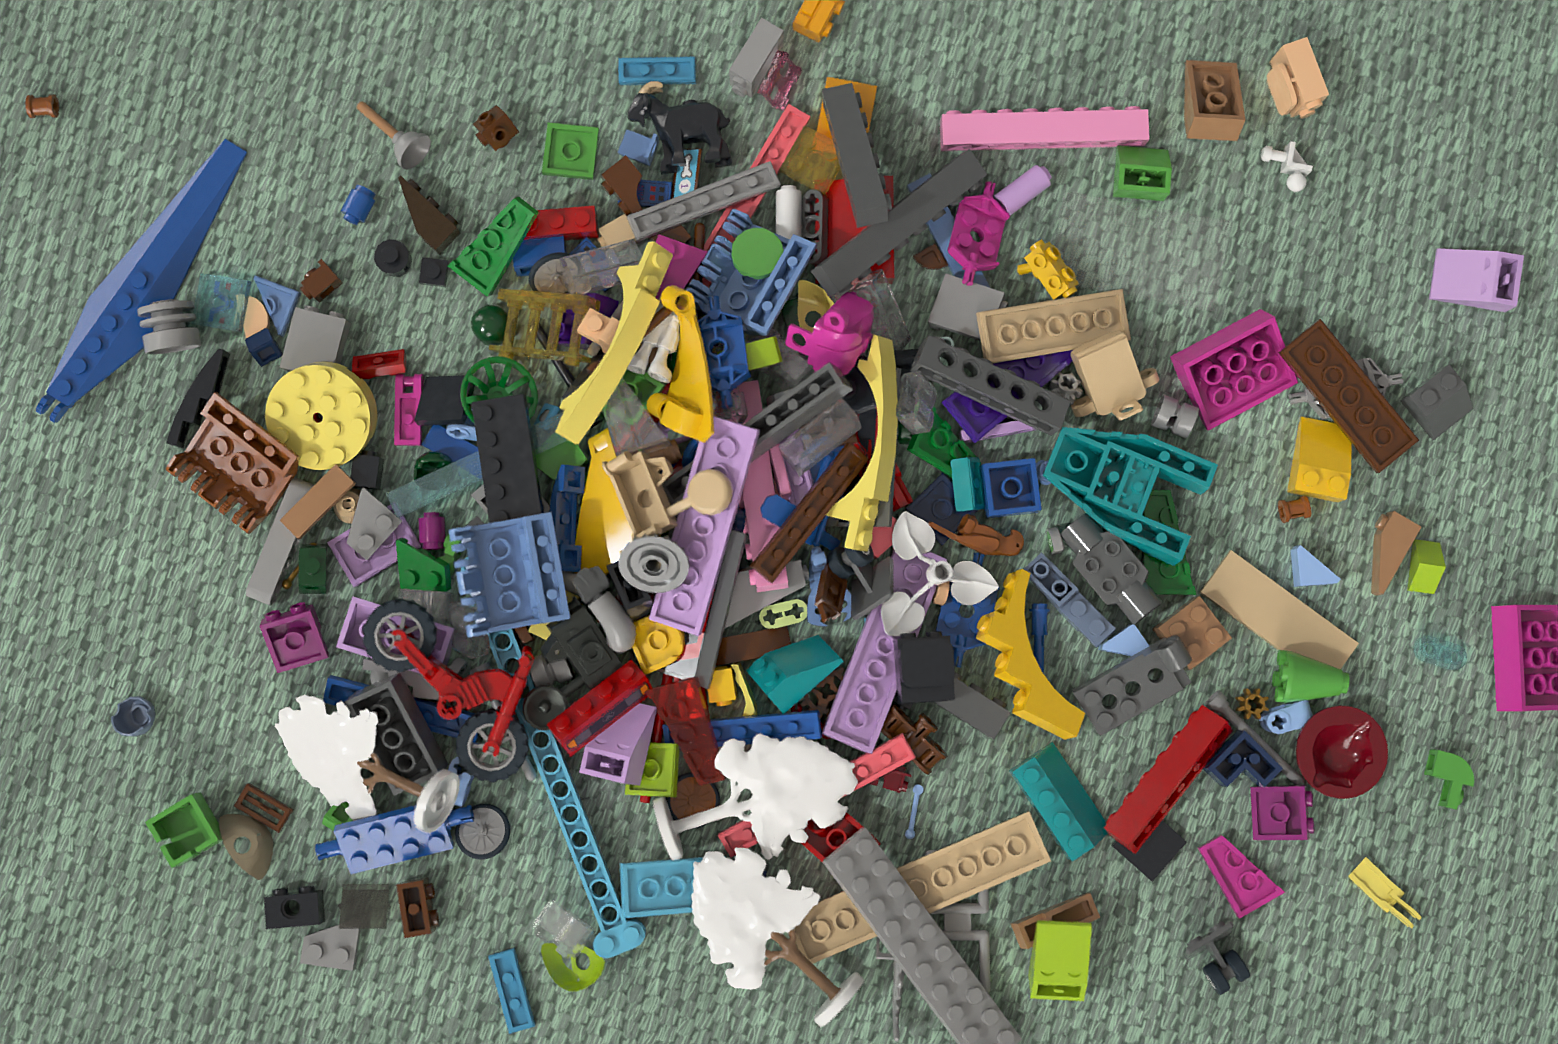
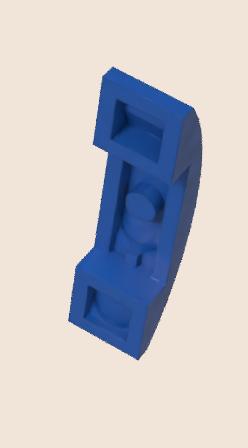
(563, 509)

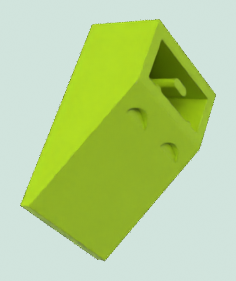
(1060, 960)

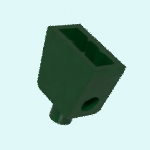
(312, 568)

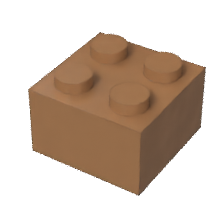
(1196, 628)

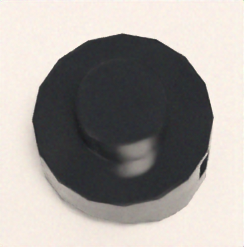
(393, 258)

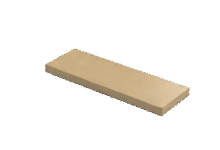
(1050, 325)
(1275, 613)

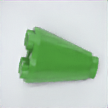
(1306, 679)

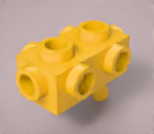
(1050, 269)

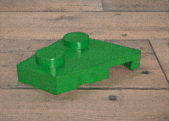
(420, 569)

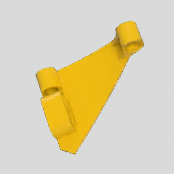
(689, 398)
(602, 521)

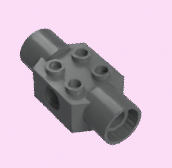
(1111, 568)

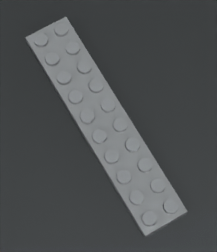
(917, 943)

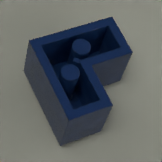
(1241, 755)

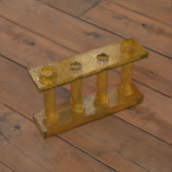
(537, 301)

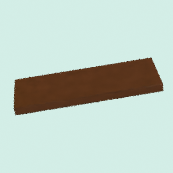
(1348, 396)

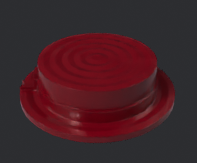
(1341, 752)

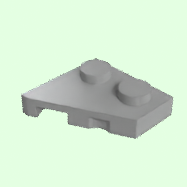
(370, 524)
(331, 948)

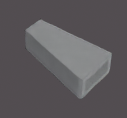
(748, 601)

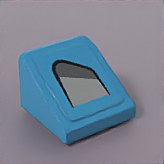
(547, 412)

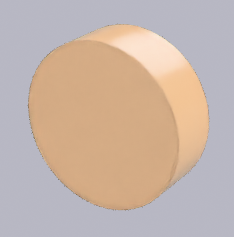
(941, 593)

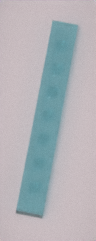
(462, 473)

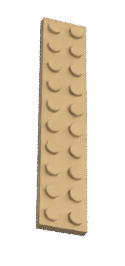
(935, 880)

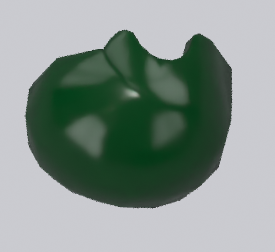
(489, 324)
(429, 463)

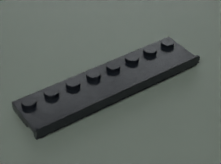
(507, 458)

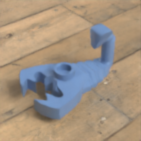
(816, 565)

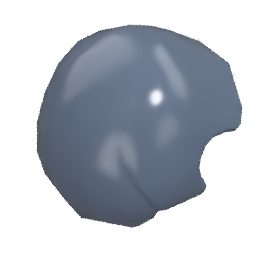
(125, 721)

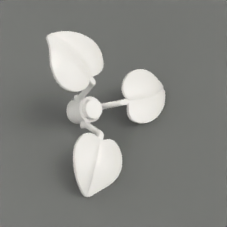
(970, 581)

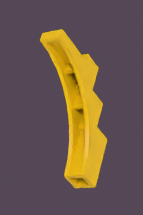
(1016, 665)

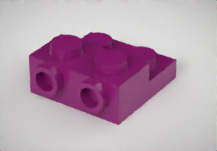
(293, 637)
(1281, 812)

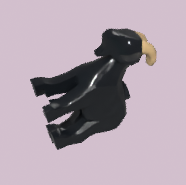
(680, 126)

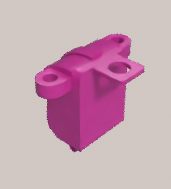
(838, 335)

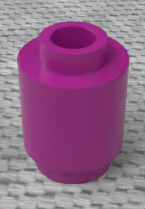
(432, 531)

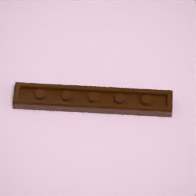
(809, 512)

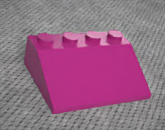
(1234, 368)
(1525, 657)

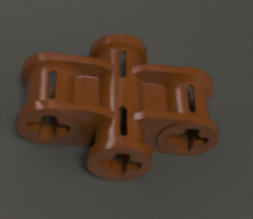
(927, 751)

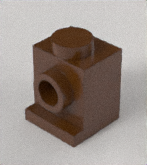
(320, 282)

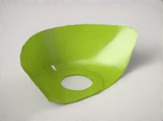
(566, 977)

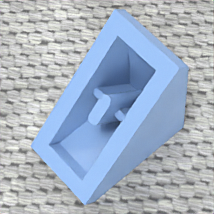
(1309, 570)
(1125, 642)

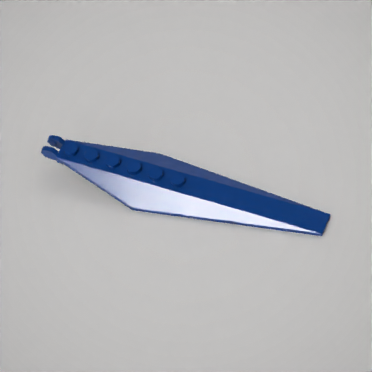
(148, 273)

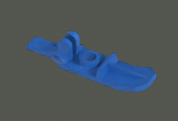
(777, 510)

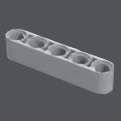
(277, 550)

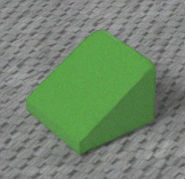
(336, 816)

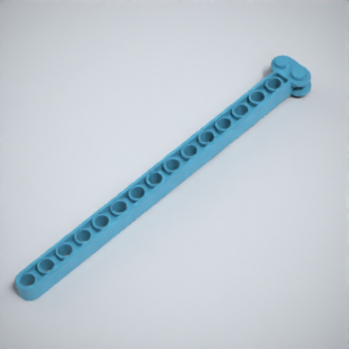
(615, 935)

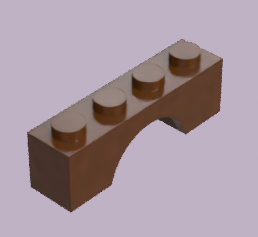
(622, 181)

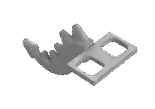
(897, 989)

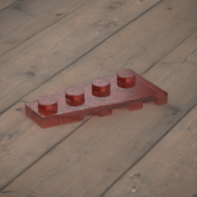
(687, 718)

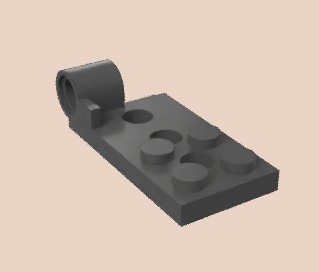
(1166, 654)

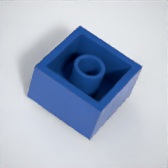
(1010, 488)

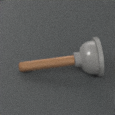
(409, 147)

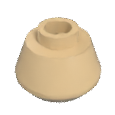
(340, 508)

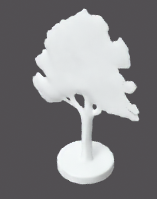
(788, 785)

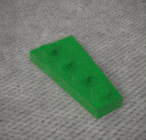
(1164, 577)

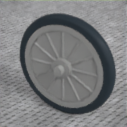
(546, 274)
(485, 835)

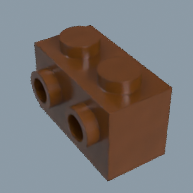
(417, 907)

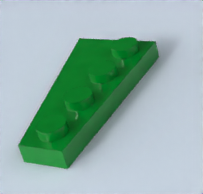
(495, 247)

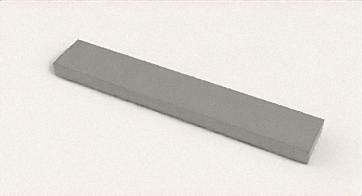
(703, 201)

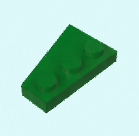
(939, 446)

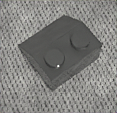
(1439, 401)

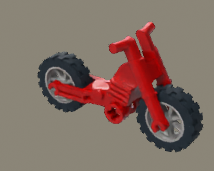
(466, 691)

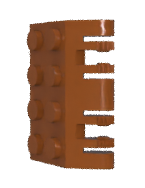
(236, 464)

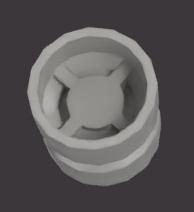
(1182, 420)
(546, 673)

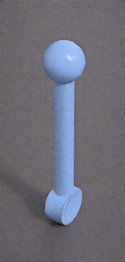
(917, 790)

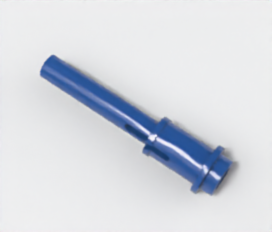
(1039, 629)

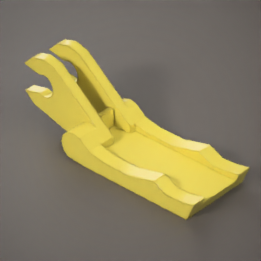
(750, 707)
(1381, 890)

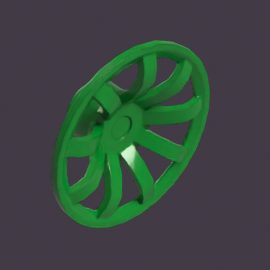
(494, 388)

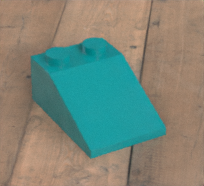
(794, 670)

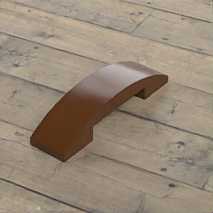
(751, 645)

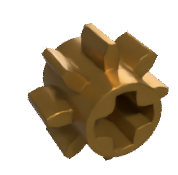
(1259, 700)

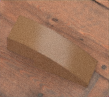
(1076, 909)

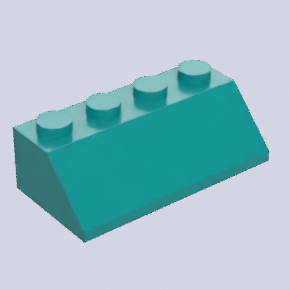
(1060, 801)

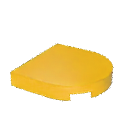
(656, 644)

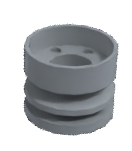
(169, 327)

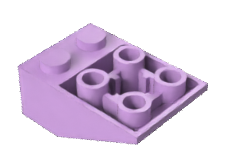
(1477, 278)
(621, 748)

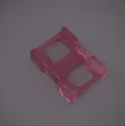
(783, 83)

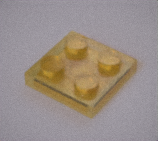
(812, 160)

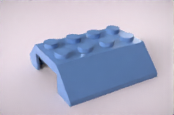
(751, 299)
(511, 574)

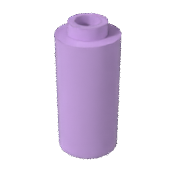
(1023, 189)

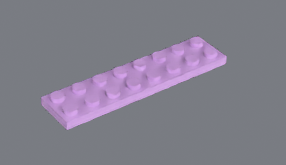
(706, 535)
(871, 675)

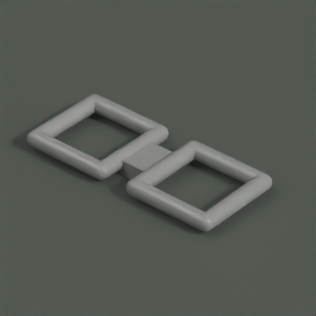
(958, 928)

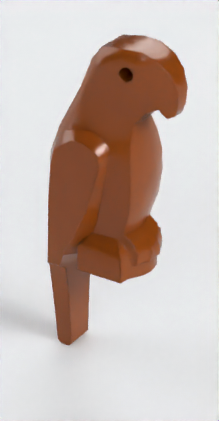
(983, 537)

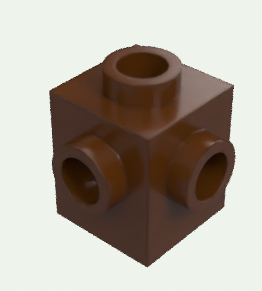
(495, 128)

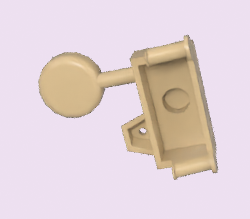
(644, 498)

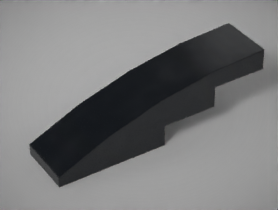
(205, 384)

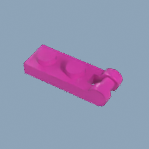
(406, 404)

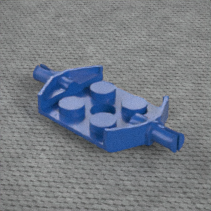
(731, 366)
(961, 629)

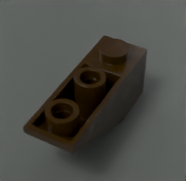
(429, 222)

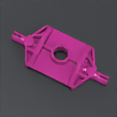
(985, 218)

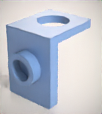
(639, 147)

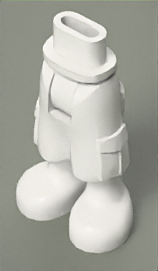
(666, 339)

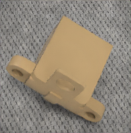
(1110, 377)

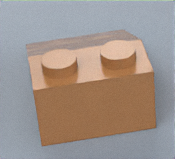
(1213, 101)

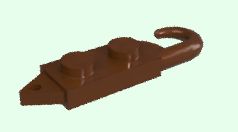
(830, 594)

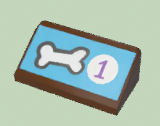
(687, 177)

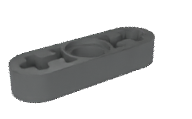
(807, 219)

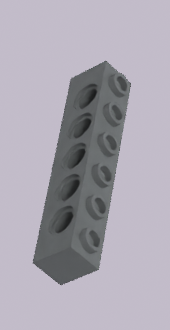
(977, 388)

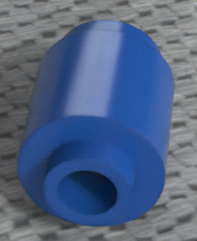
(358, 205)

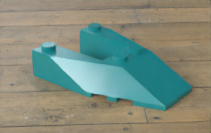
(1113, 479)

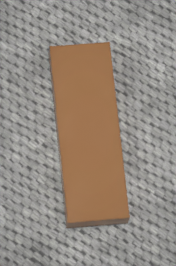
(317, 501)

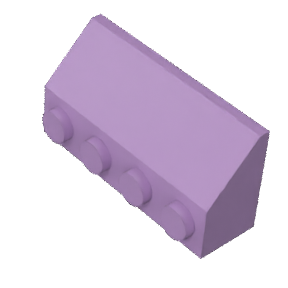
(352, 632)

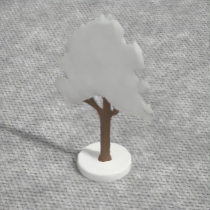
(335, 749)
(744, 910)

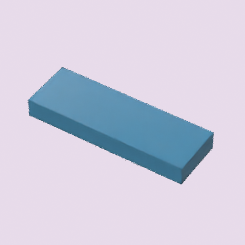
(662, 69)
(511, 990)

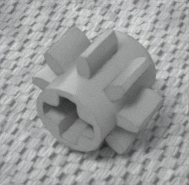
(1067, 386)

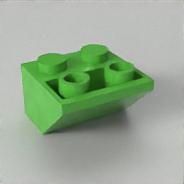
(1142, 173)

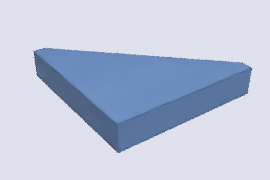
(279, 302)

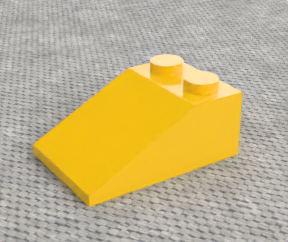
(1320, 461)

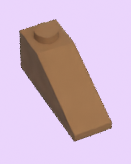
(1390, 546)

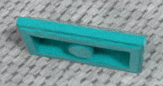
(967, 484)

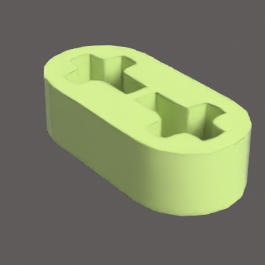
(785, 620)

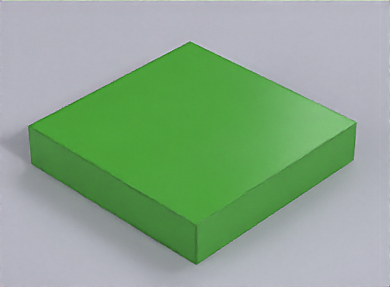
(570, 151)

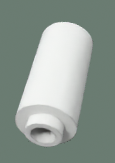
(788, 211)

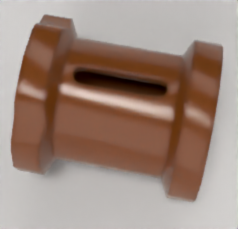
(42, 106)
(1294, 509)

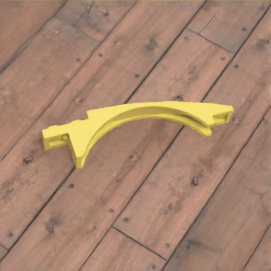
(639, 305)
(861, 503)

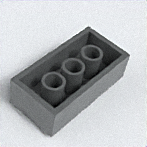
(402, 734)

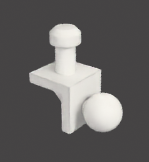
(1291, 164)

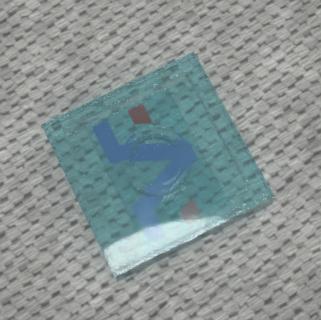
(221, 302)

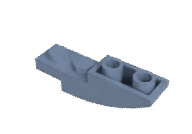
(1069, 600)

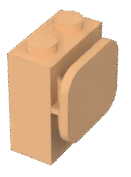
(1296, 80)

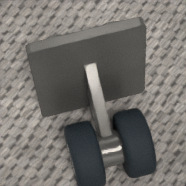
(871, 586)
(1229, 966)

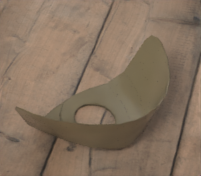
(259, 856)

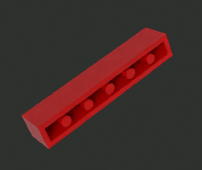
(1168, 778)

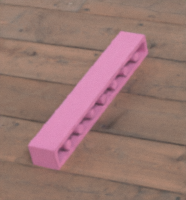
(1044, 129)
(756, 488)

